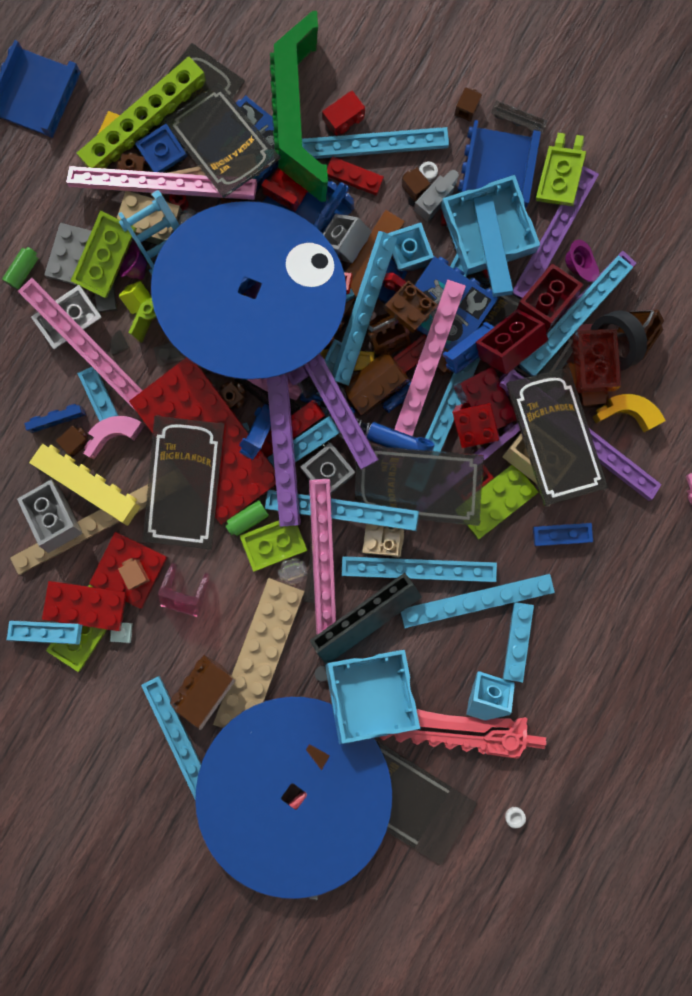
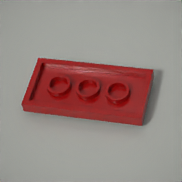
(84, 605)

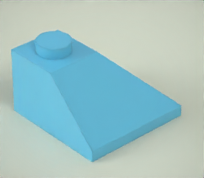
(411, 248)
(490, 697)

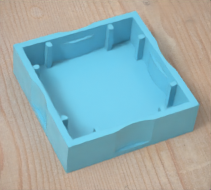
(514, 223)
(372, 696)

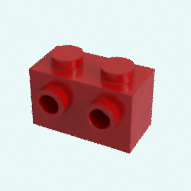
(343, 113)

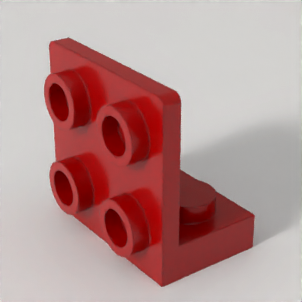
(284, 190)
(475, 425)

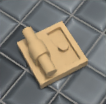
(383, 540)

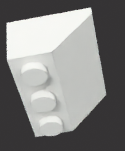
(77, 306)

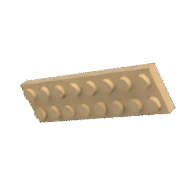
(261, 650)

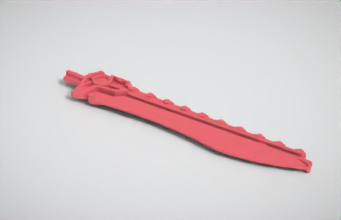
(501, 743)

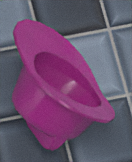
(581, 261)
(134, 263)

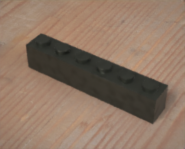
(365, 618)

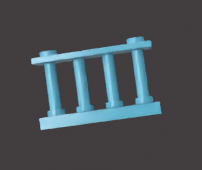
(168, 221)

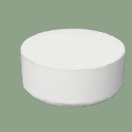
(429, 170)
(515, 817)

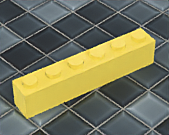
(84, 484)

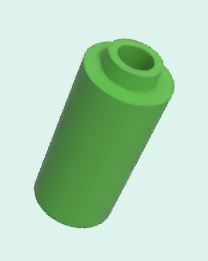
(20, 268)
(246, 518)

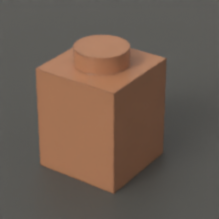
(133, 574)

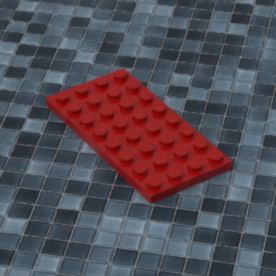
(190, 395)

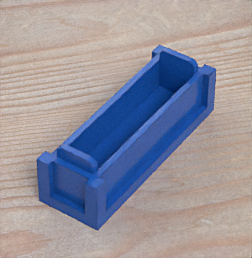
(466, 350)
(257, 433)

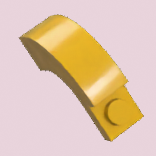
(638, 407)

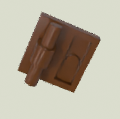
(410, 306)

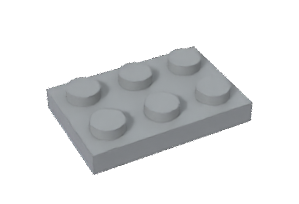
(66, 252)

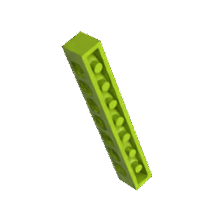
(143, 106)

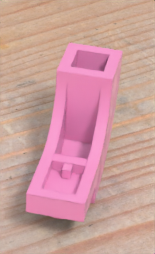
(111, 428)

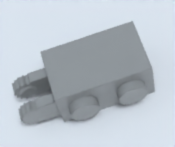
(431, 199)

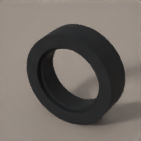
(634, 332)

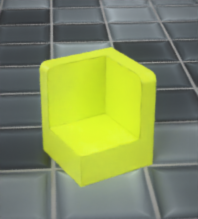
(134, 296)

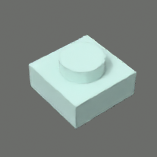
(124, 635)

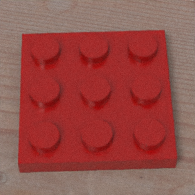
(118, 551)

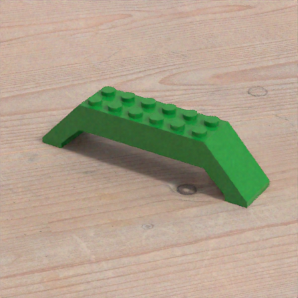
(286, 116)

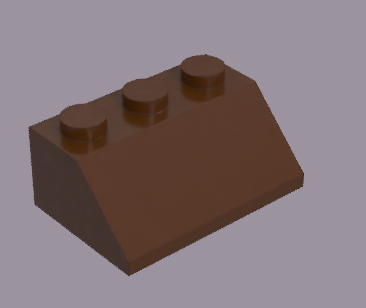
(375, 383)
(202, 691)

